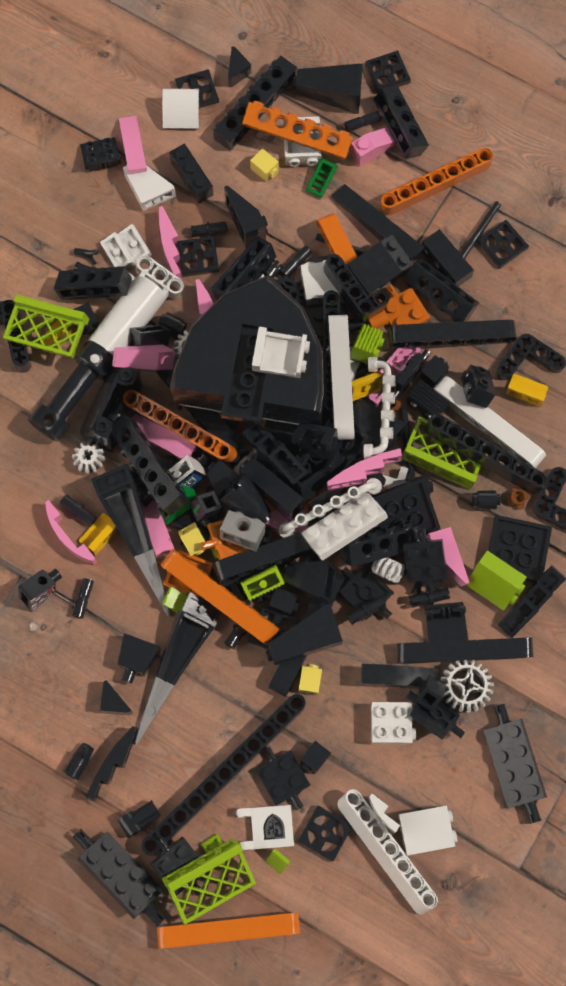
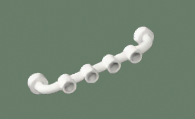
(386, 414)
(373, 486)

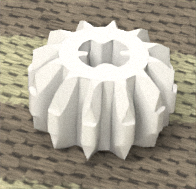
(81, 460)
(388, 569)

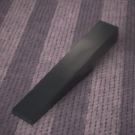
(376, 222)

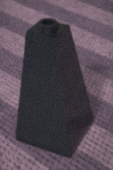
(331, 85)
(368, 420)

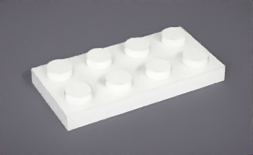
(344, 525)

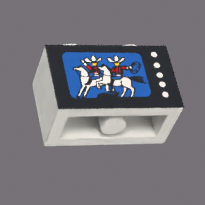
(188, 472)

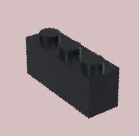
(191, 173)
(446, 258)

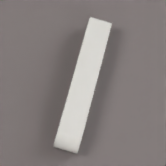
(341, 376)
(491, 424)
(396, 857)

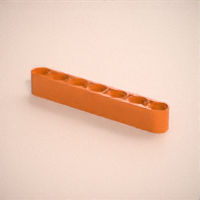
(432, 188)
(340, 245)
(186, 429)
(220, 597)
(228, 930)

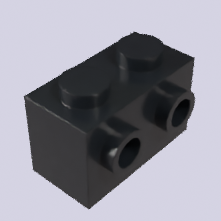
(478, 386)

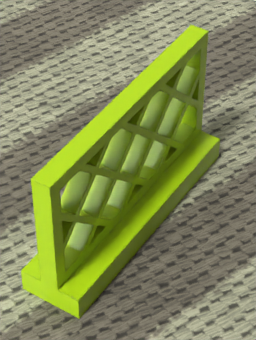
(54, 313)
(435, 464)
(198, 868)

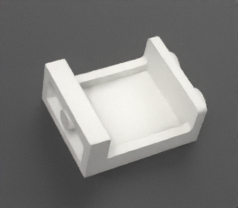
(298, 154)
(280, 353)
(427, 830)

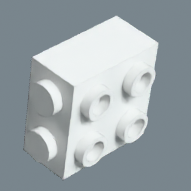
(315, 283)
(392, 723)

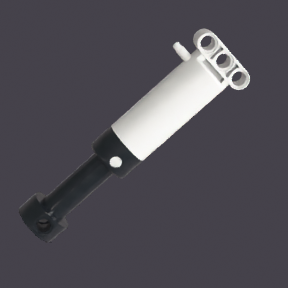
(96, 356)

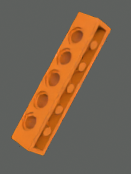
(256, 108)

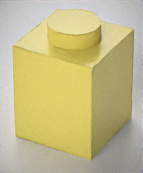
(264, 165)
(192, 538)
(310, 679)

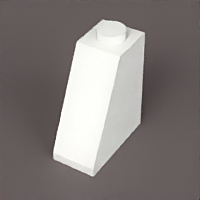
(149, 187)

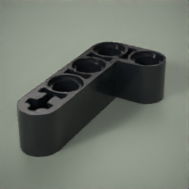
(335, 269)
(15, 351)

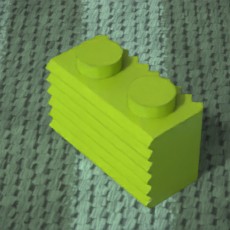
(367, 344)
(262, 582)

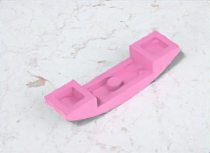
(81, 552)

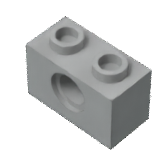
(248, 539)

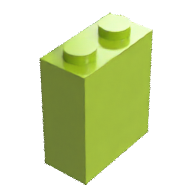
(496, 581)

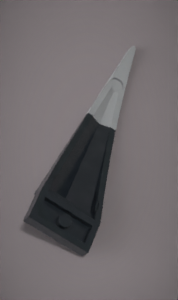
(123, 504)
(189, 631)

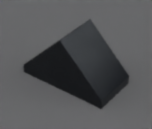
(238, 68)
(111, 702)

